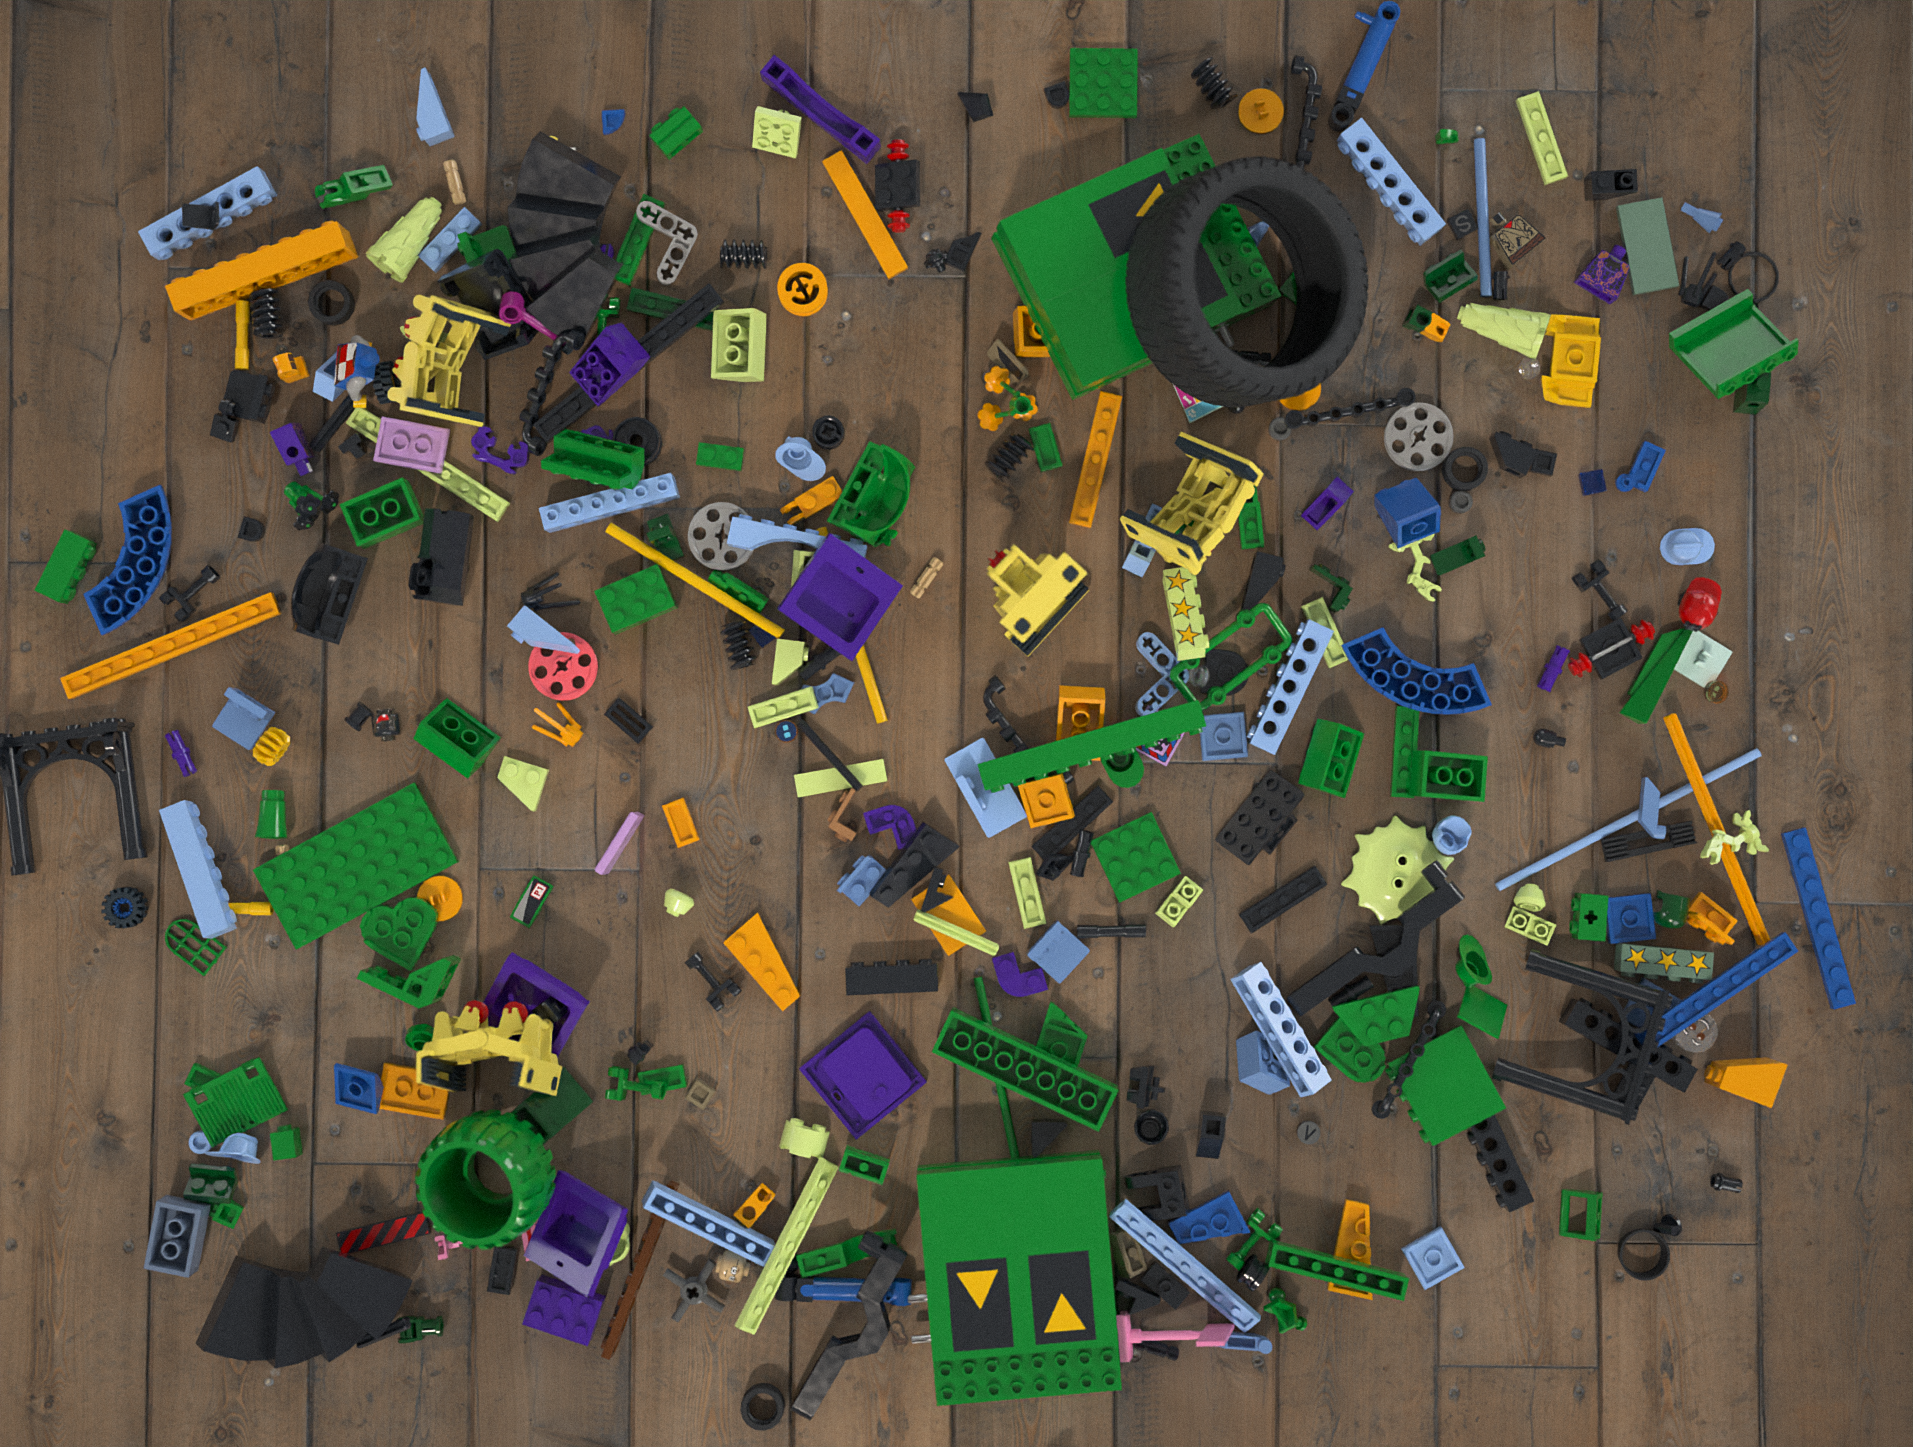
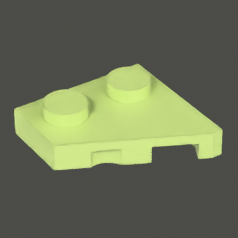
(523, 780)

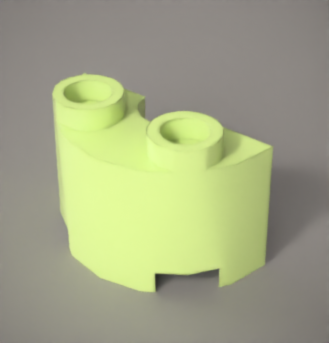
(804, 1140)

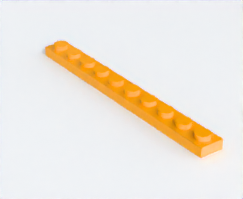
(170, 645)

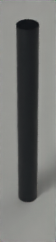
(831, 757)

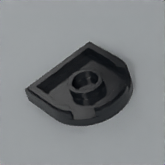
(1222, 667)

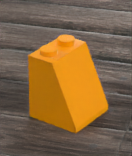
(1749, 1078)

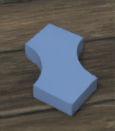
(835, 689)

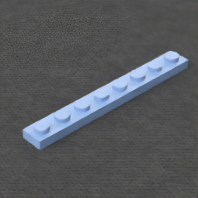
(1185, 1265)

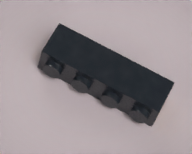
(891, 978)

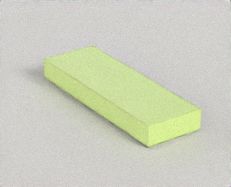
(1319, 613)
(783, 707)
(1027, 892)

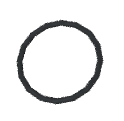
(1770, 261)

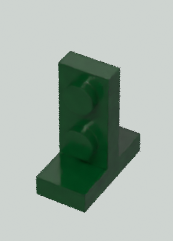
(664, 537)

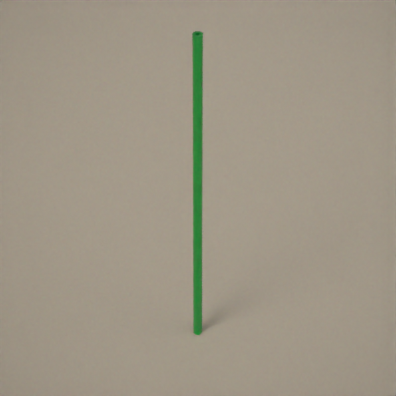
(1001, 1090)

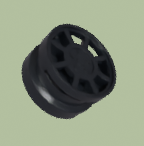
(828, 432)
(1253, 1272)

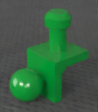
(1284, 1311)

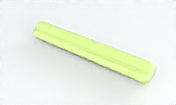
(956, 932)

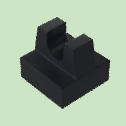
(353, 445)

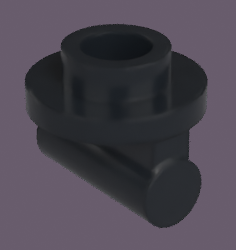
(1668, 1225)

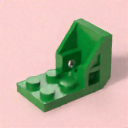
(432, 978)

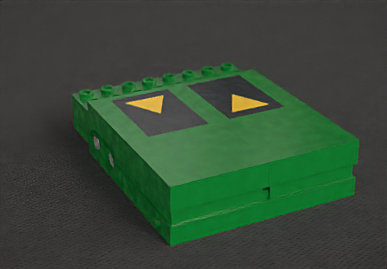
(1074, 255)
(1018, 1278)

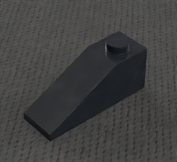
(1262, 576)

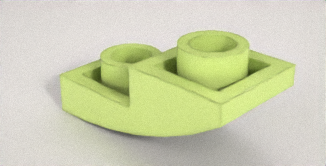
(1179, 901)
(1530, 926)

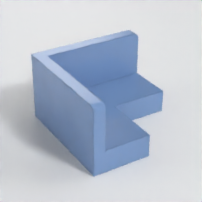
(1258, 1066)

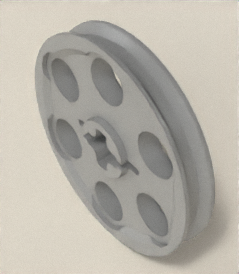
(1421, 447)
(710, 541)

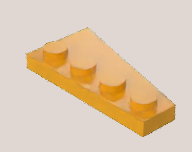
(759, 956)
(1353, 1242)

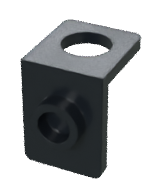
(200, 216)

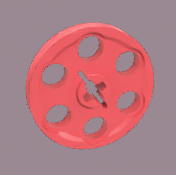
(564, 677)

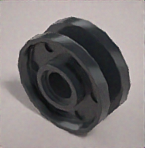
(635, 427)

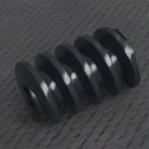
(1212, 85)
(743, 253)
(263, 313)
(1008, 456)
(738, 645)

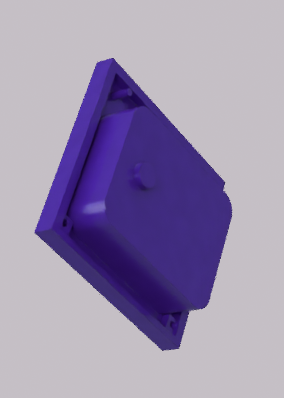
(838, 600)
(530, 985)
(865, 1072)
(579, 1231)

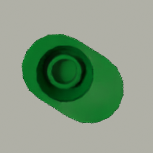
(1125, 769)
(1472, 964)

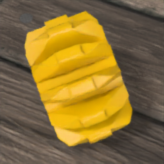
(271, 746)

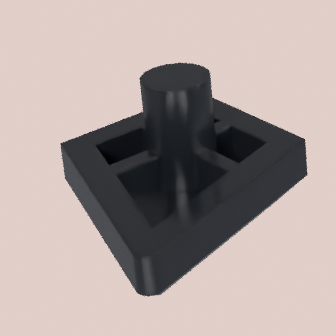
(976, 104)
(1054, 865)

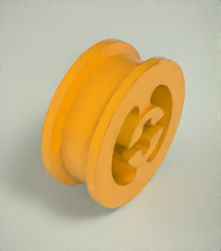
(817, 281)

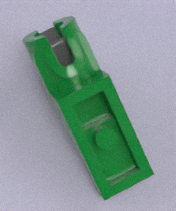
(353, 186)

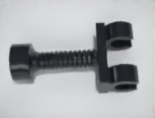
(209, 575)
(1615, 610)
(695, 962)

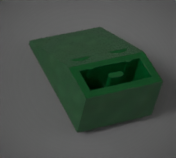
(550, 1112)

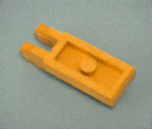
(814, 500)

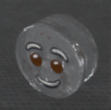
(1697, 1036)

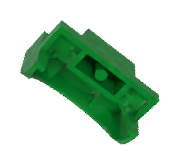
(873, 495)

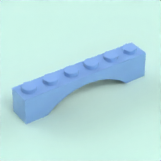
(752, 534)

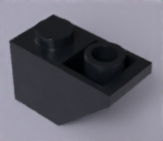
(1610, 184)
(1512, 455)
(1210, 1134)

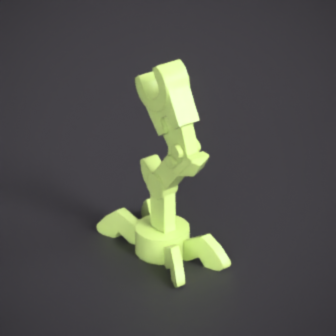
(1423, 586)
(1748, 833)

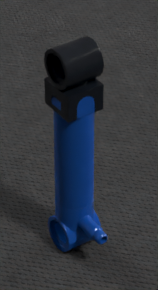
(1364, 63)
(837, 1289)

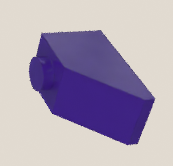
(1327, 503)

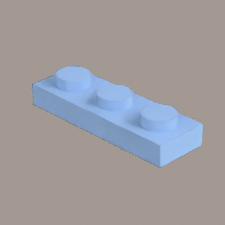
(445, 243)

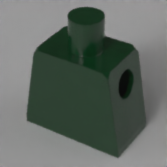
(1754, 393)

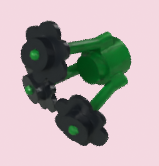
(306, 502)

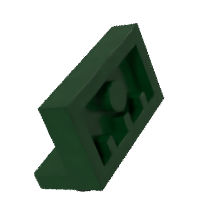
(211, 1183)

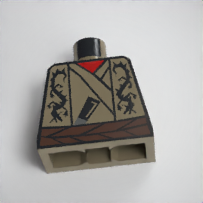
(1513, 238)

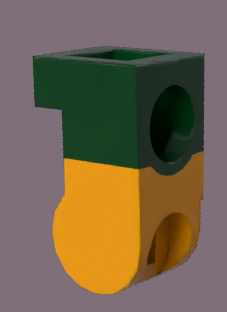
(1426, 323)

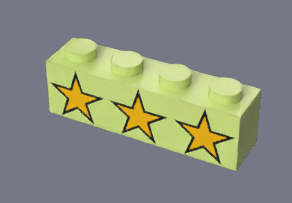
(1184, 613)

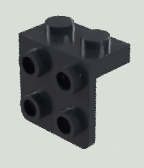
(251, 394)

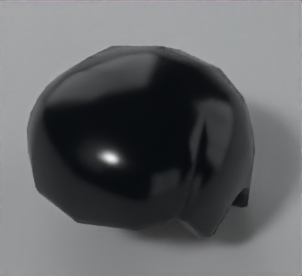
(1151, 1127)

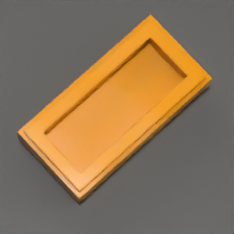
(680, 822)

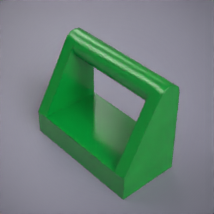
(1593, 1218)

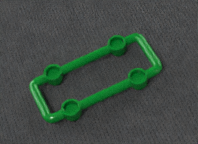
(1270, 654)

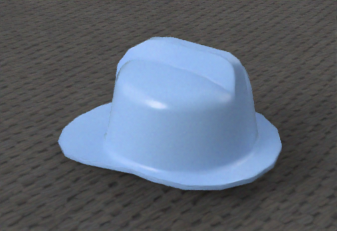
(800, 459)
(1687, 546)
(239, 1147)

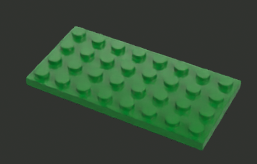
(355, 866)

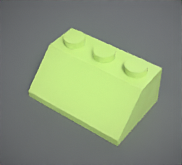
(738, 345)

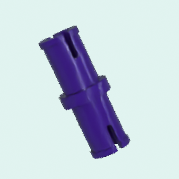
(1553, 668)
(181, 753)

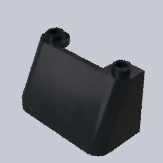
(481, 286)

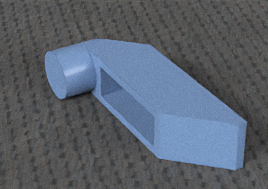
(1649, 809)
(1248, 1341)

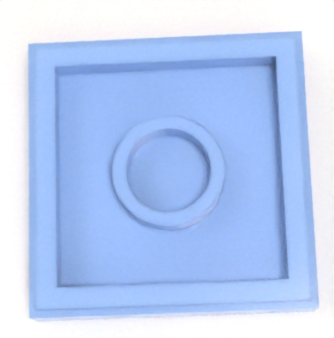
(1432, 1258)

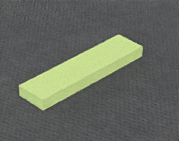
(1541, 138)
(831, 780)

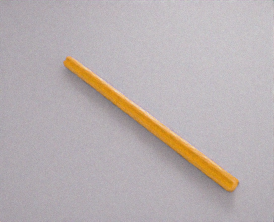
(1714, 823)

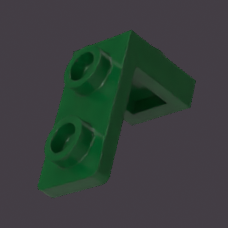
(1458, 555)
(1341, 599)

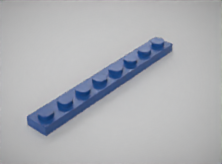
(1818, 918)
(1724, 986)

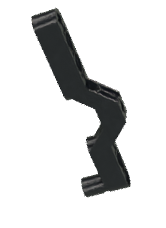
(1395, 960)
(869, 1341)

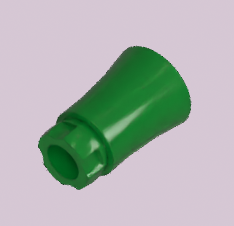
(272, 815)

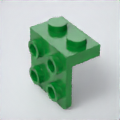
(482, 243)

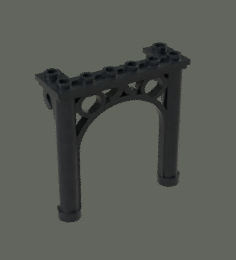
(117, 742)
(1576, 1091)

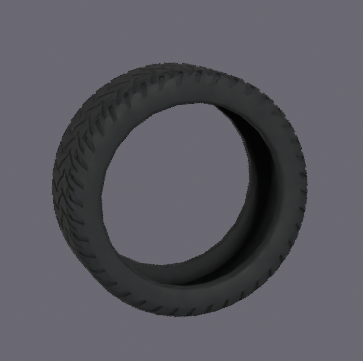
(1327, 278)

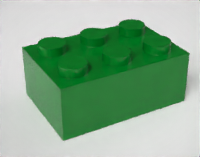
(382, 513)
(636, 599)
(1448, 775)

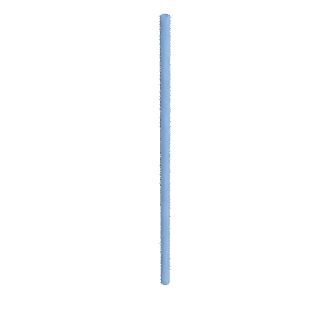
(1622, 822)

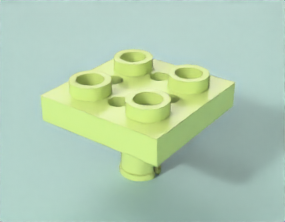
(776, 127)

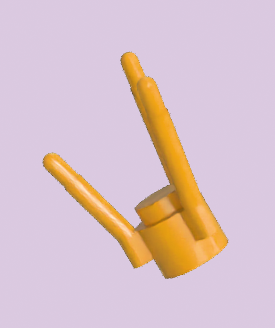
(569, 734)

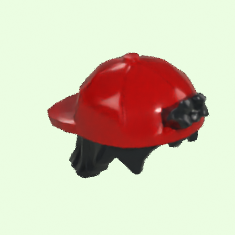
(1699, 603)

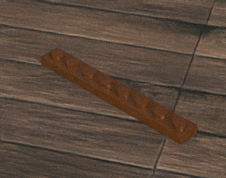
(634, 1282)

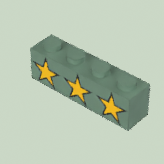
(1663, 961)

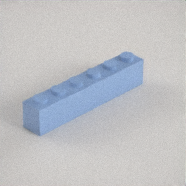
(198, 869)
(708, 1223)

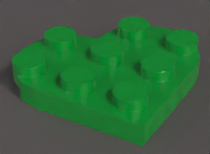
(400, 931)
(1349, 1055)

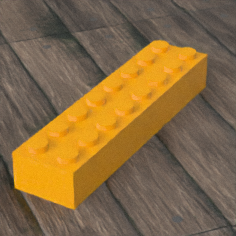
(266, 268)

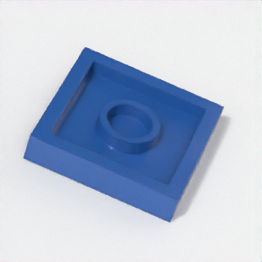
(1630, 918)

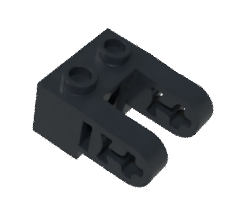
(1170, 1188)

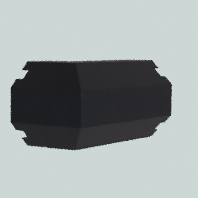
(443, 557)

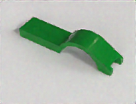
(838, 1254)

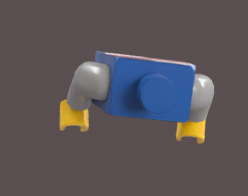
(355, 368)

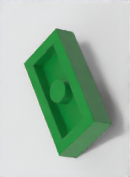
(720, 456)

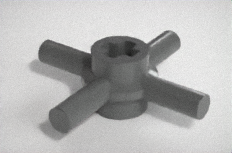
(699, 1296)

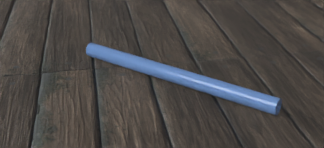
(1482, 217)

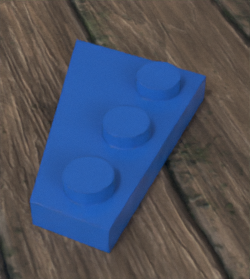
(1210, 1220)

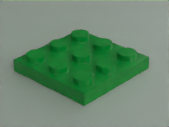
(1103, 83)
(1135, 857)

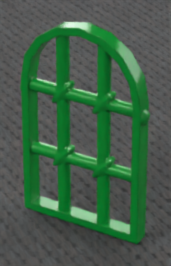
(196, 953)

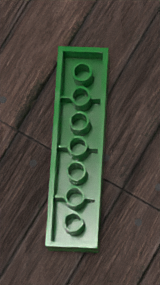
(1025, 1069)

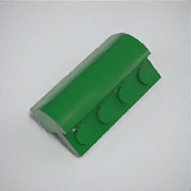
(595, 460)

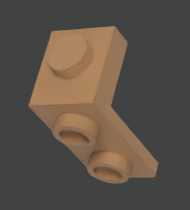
(842, 831)

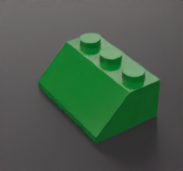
(456, 738)
(1331, 758)

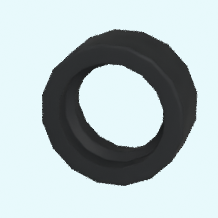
(316, 293)
(1465, 451)
(755, 1423)

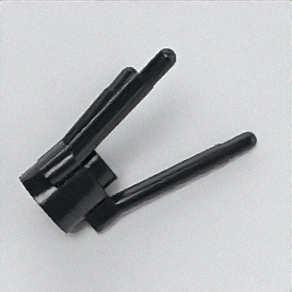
(1694, 294)
(534, 596)

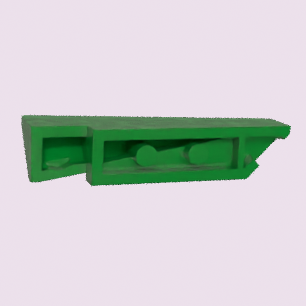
(1654, 675)

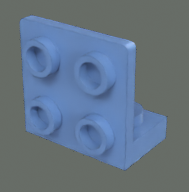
(243, 718)
(862, 880)
(1058, 951)

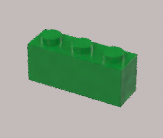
(66, 567)

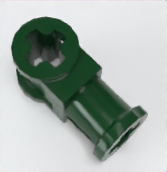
(421, 1328)

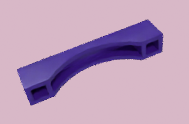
(805, 99)

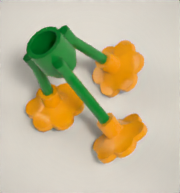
(1020, 404)

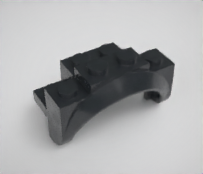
(326, 592)

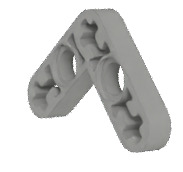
(677, 242)

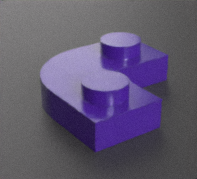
(891, 817)
(1013, 981)

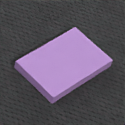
(411, 445)
(619, 843)

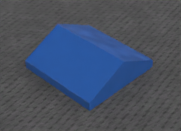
(357, 1088)

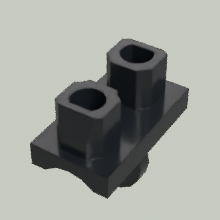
(1142, 1096)

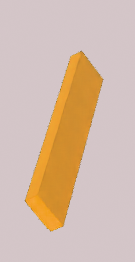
(865, 214)
(1095, 459)

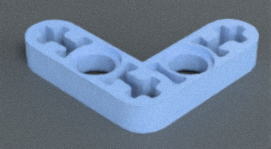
(1163, 670)

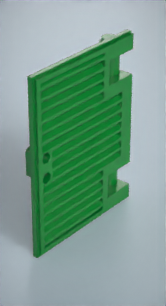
(235, 1102)

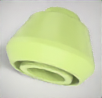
(1530, 898)
(677, 902)

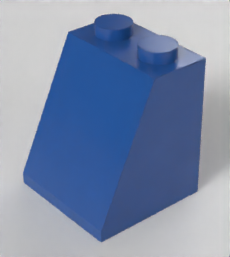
(1408, 512)

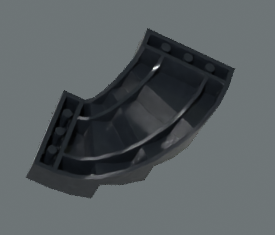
(558, 235)
(301, 1315)

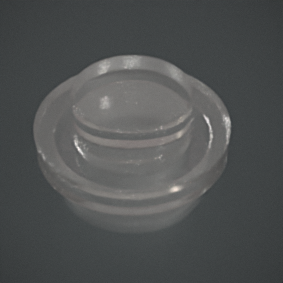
(1529, 368)
(1198, 676)

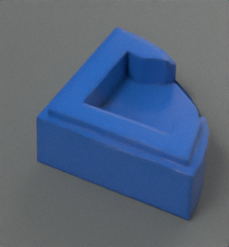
(612, 120)

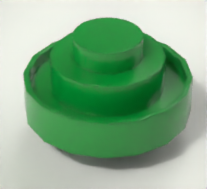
(419, 1035)

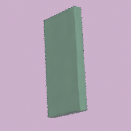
(1647, 246)

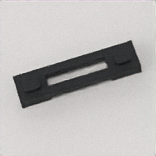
(1616, 848)

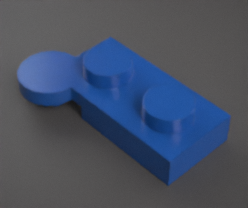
(1642, 470)

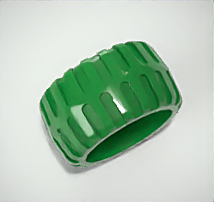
(460, 1201)

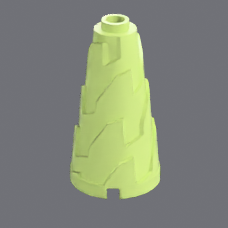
(400, 247)
(1510, 327)

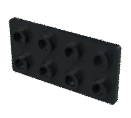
(1262, 819)

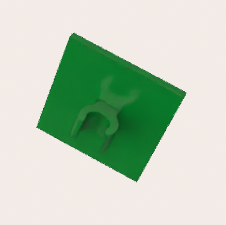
(1482, 1011)

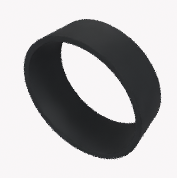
(1660, 1267)

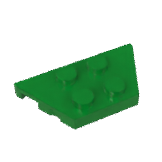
(1380, 1016)
(1061, 1035)

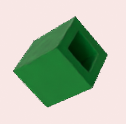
(286, 1142)

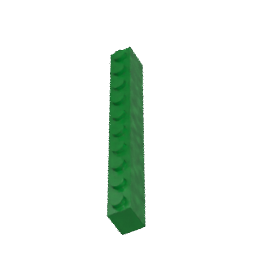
(1091, 745)

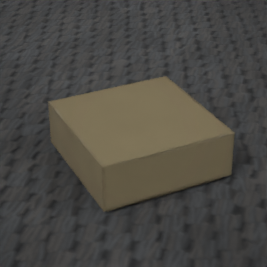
(700, 1094)

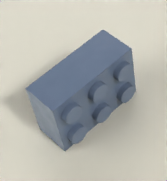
(177, 1236)

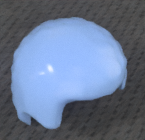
(1451, 834)

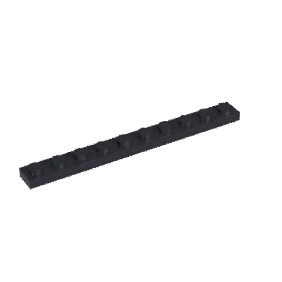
(653, 342)

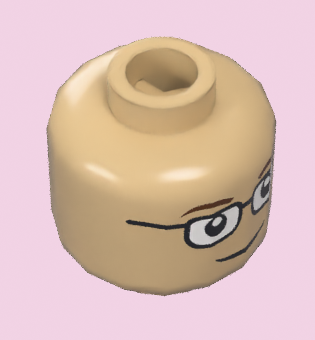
(732, 1266)

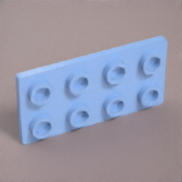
(992, 810)

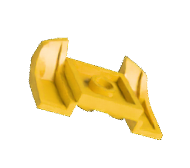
(1572, 360)

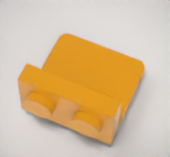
(1711, 918)

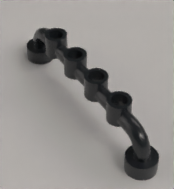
(1309, 111)
(538, 396)
(1295, 419)
(1007, 732)
(1381, 1108)

